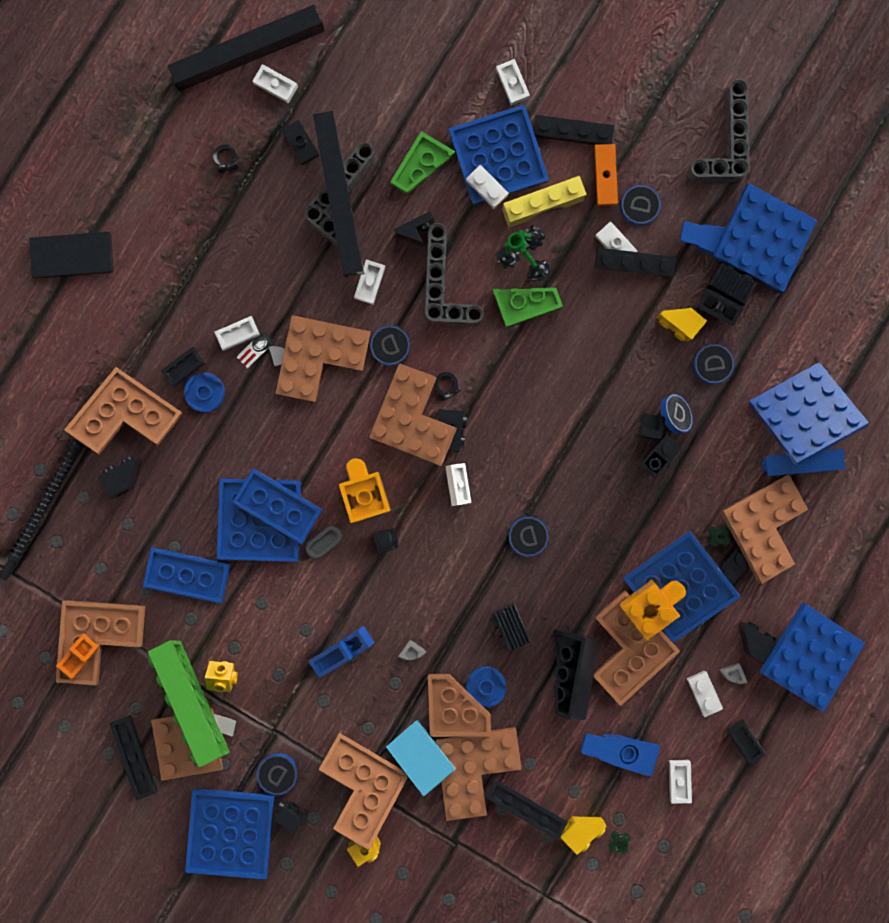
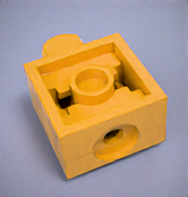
(364, 493)
(652, 607)

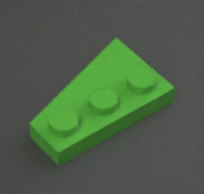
(420, 162)
(524, 304)

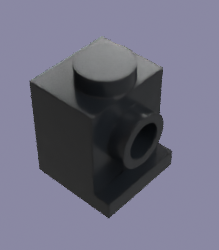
(386, 540)
(290, 815)

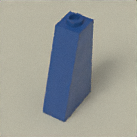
(824, 461)

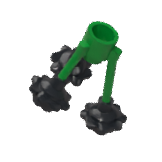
(517, 243)

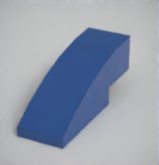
(341, 651)

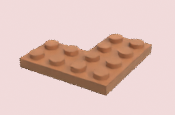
(310, 347)
(122, 402)
(402, 422)
(755, 523)
(102, 624)
(636, 659)
(472, 758)
(373, 784)

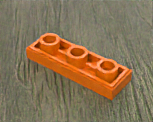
(606, 164)

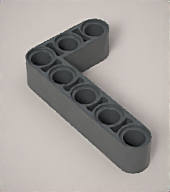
(732, 141)
(317, 204)
(439, 284)

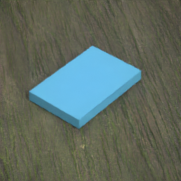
(420, 758)

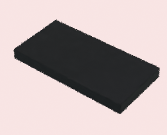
(71, 255)

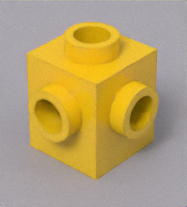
(220, 676)
(361, 855)

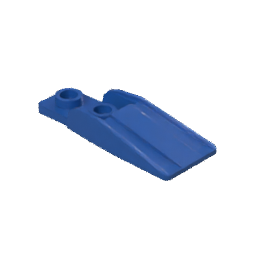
(703, 236)
(622, 752)

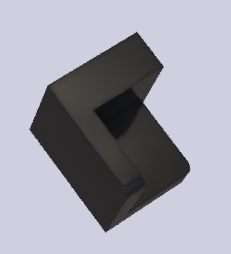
(651, 426)

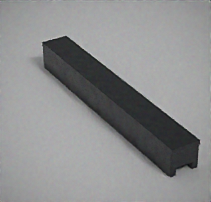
(246, 48)
(338, 194)

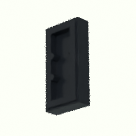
(300, 142)
(183, 366)
(745, 741)

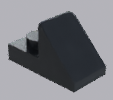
(410, 230)

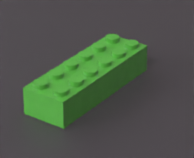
(188, 703)

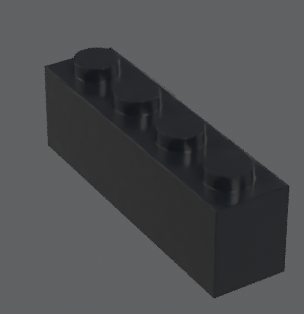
(574, 673)

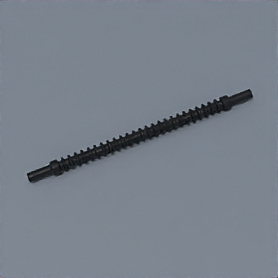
(15, 556)

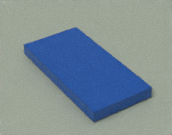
(277, 506)
(186, 575)

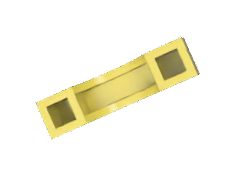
(558, 195)

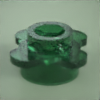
(715, 540)
(623, 846)

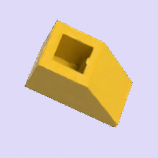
(683, 322)
(582, 831)

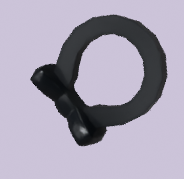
(220, 166)
(456, 389)

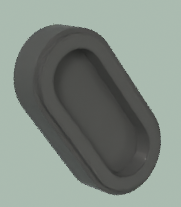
(324, 542)

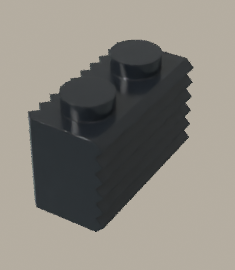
(731, 283)
(511, 626)

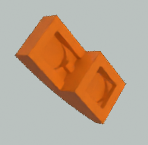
(78, 656)

